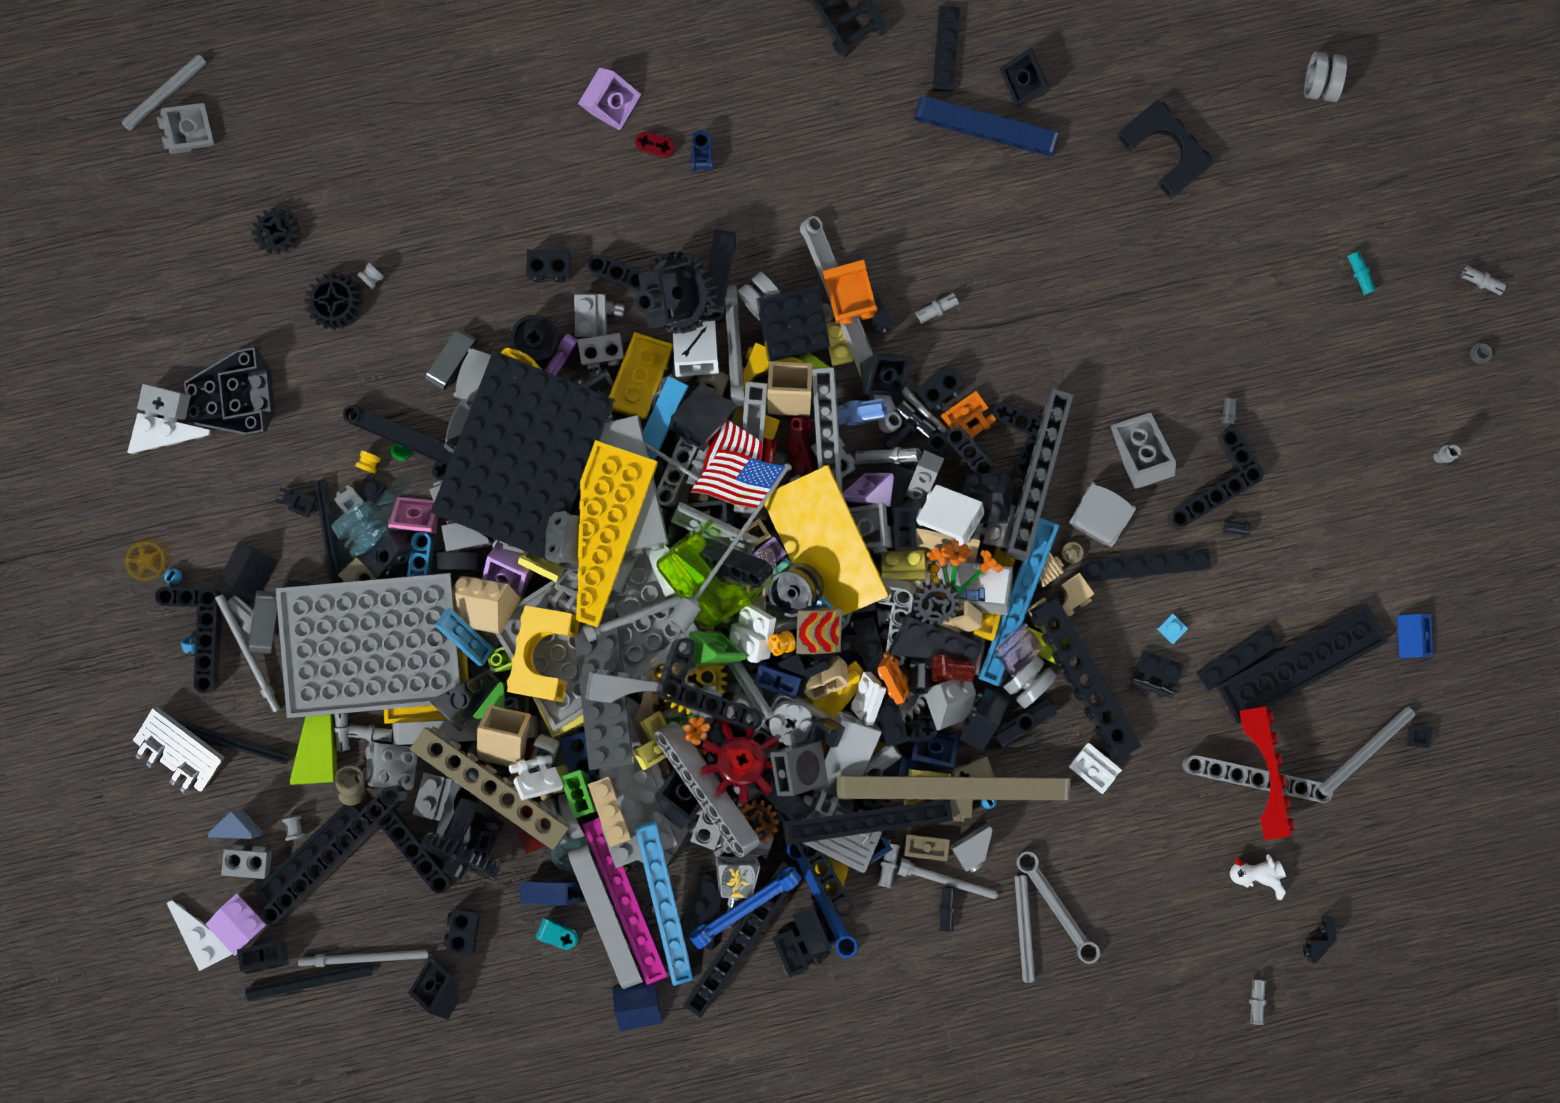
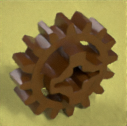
(766, 826)

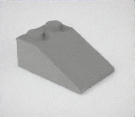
(1143, 450)

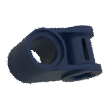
(701, 155)

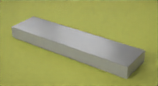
(718, 531)

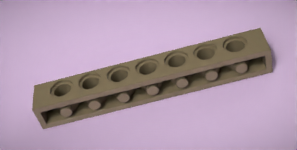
(424, 747)

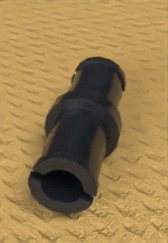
(947, 908)

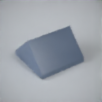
(236, 825)

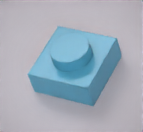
(1172, 628)

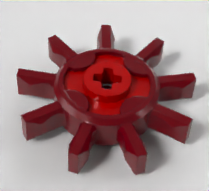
(729, 757)

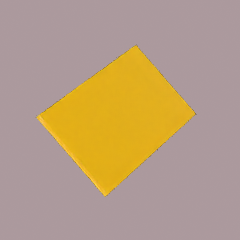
(822, 533)

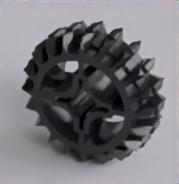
(332, 283)

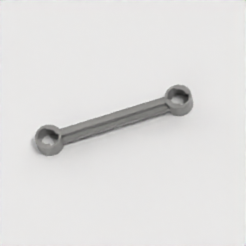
(734, 347)
(1058, 907)

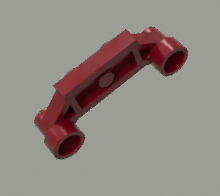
(798, 446)

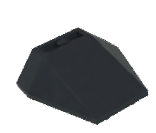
(233, 394)

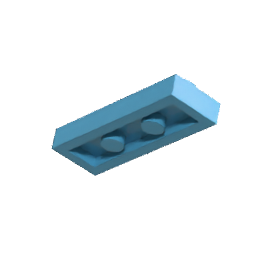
(464, 637)

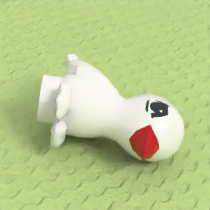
(1266, 873)

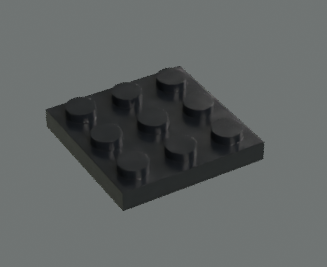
(793, 322)

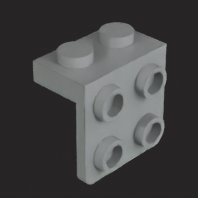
(389, 765)

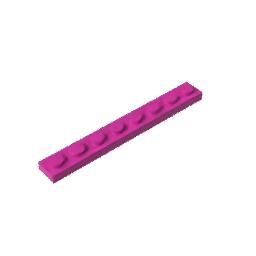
(626, 905)

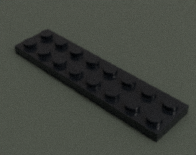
(1302, 662)

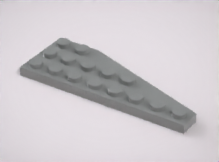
(638, 805)

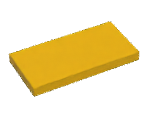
(640, 375)

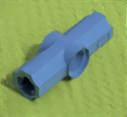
(858, 411)

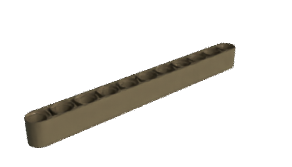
(952, 788)

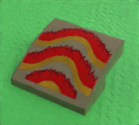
(819, 631)

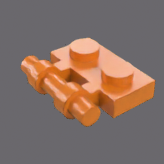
(966, 411)
(894, 678)

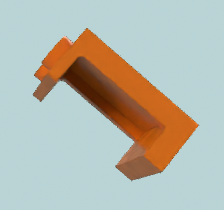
(850, 292)

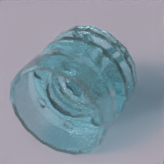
(358, 526)

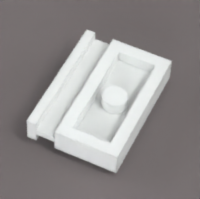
(868, 698)
(1094, 768)

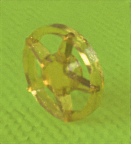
(145, 561)

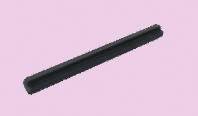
(328, 535)
(237, 743)
(308, 981)

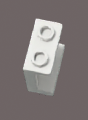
(950, 514)

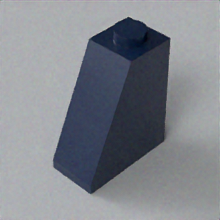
(551, 892)

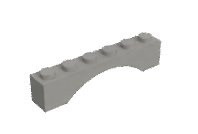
(754, 417)
(608, 687)

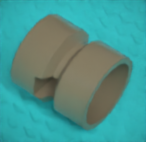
(350, 785)

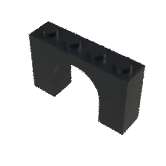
(1159, 120)
(476, 836)

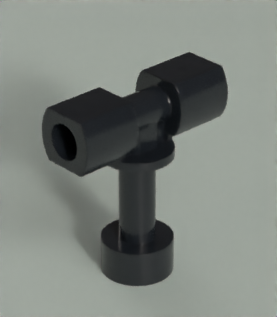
(912, 423)

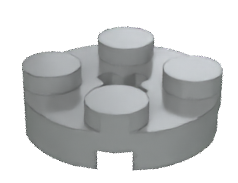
(790, 734)

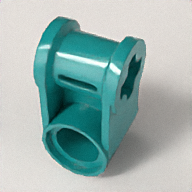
(553, 932)

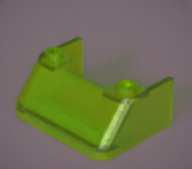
(687, 572)

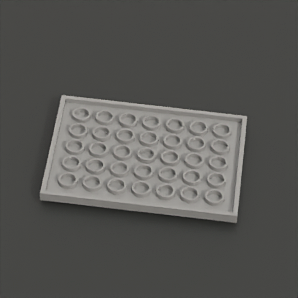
(639, 640)
(365, 645)

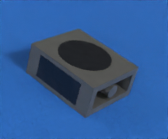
(799, 768)

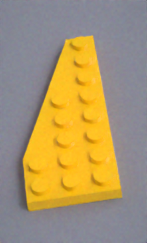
(609, 508)

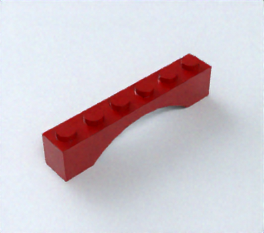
(1275, 819)

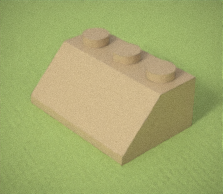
(928, 540)
(484, 603)

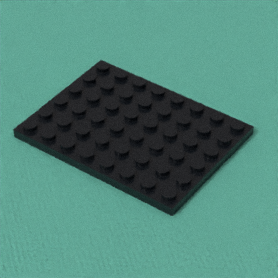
(521, 453)

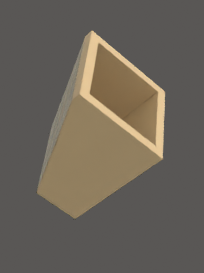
(789, 388)
(502, 736)

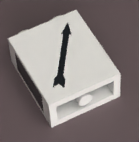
(696, 351)

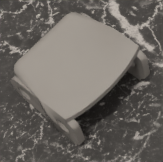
(471, 374)
(1101, 514)

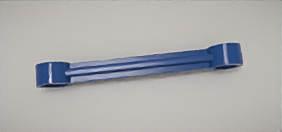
(785, 881)
(831, 917)

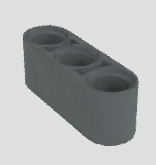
(451, 359)
(263, 622)

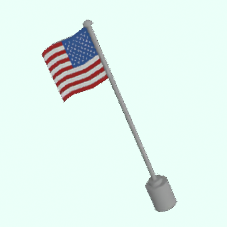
(726, 438)
(741, 483)

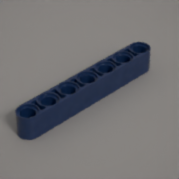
(986, 126)

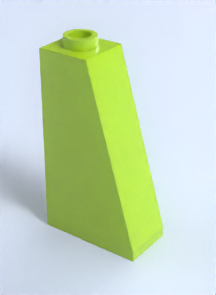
(316, 752)

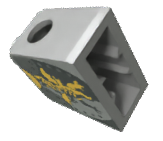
(737, 877)

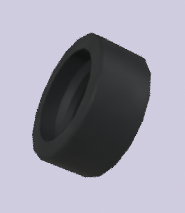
(457, 561)

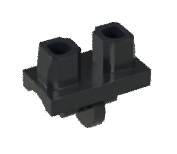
(517, 702)

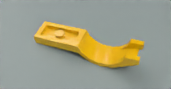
(990, 621)

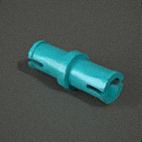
(1361, 272)

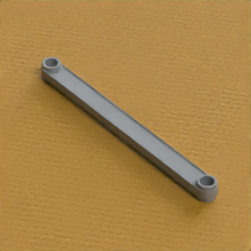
(854, 333)

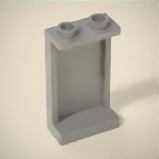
(852, 753)

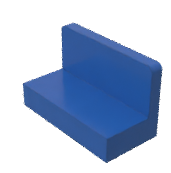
(1415, 635)

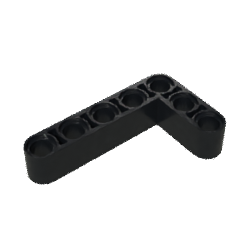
(1223, 488)
(202, 630)
(700, 696)

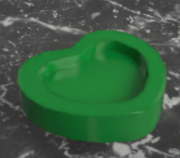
(400, 452)

